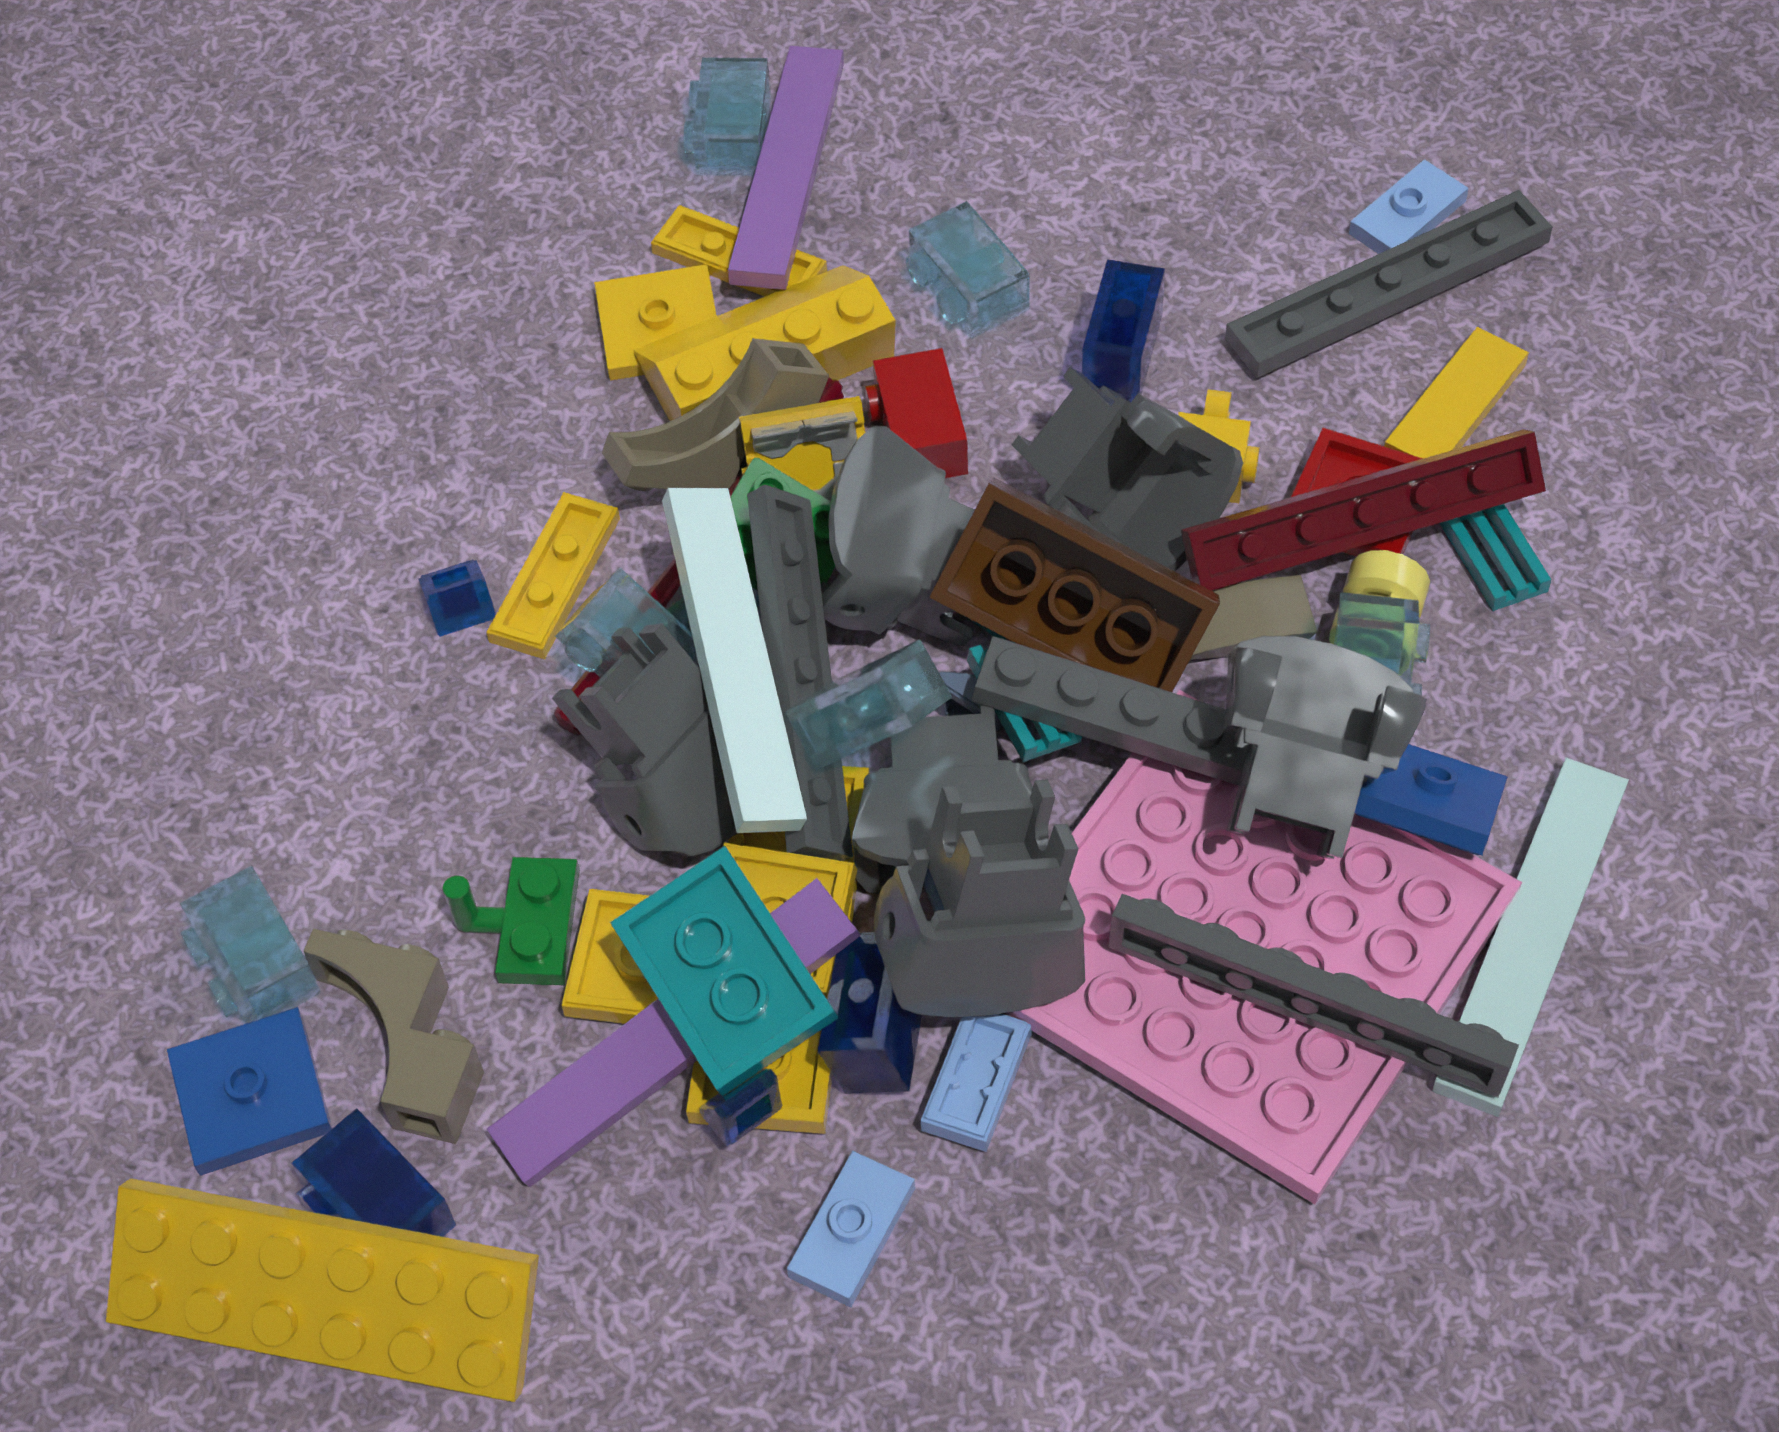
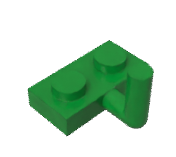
(532, 924)

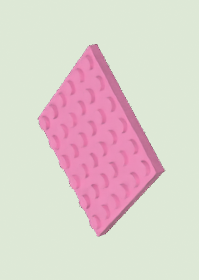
(1242, 1075)

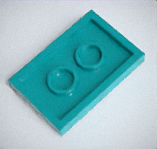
(724, 971)

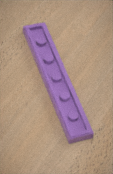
(786, 168)
(641, 1056)

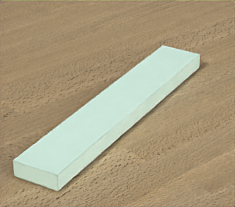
(733, 661)
(1540, 916)

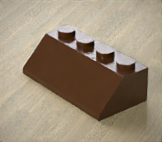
(1073, 591)

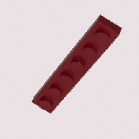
(1363, 510)

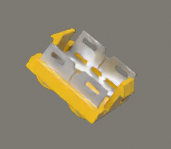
(805, 440)

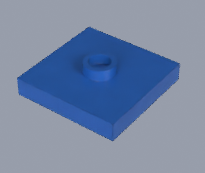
(1435, 799)
(249, 1091)

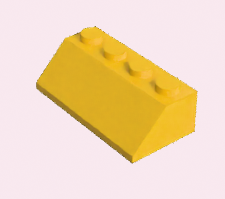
(832, 314)

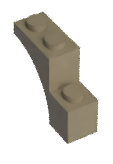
(707, 442)
(428, 1074)

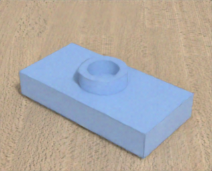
(1409, 208)
(976, 1079)
(851, 1228)

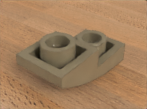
(1255, 610)

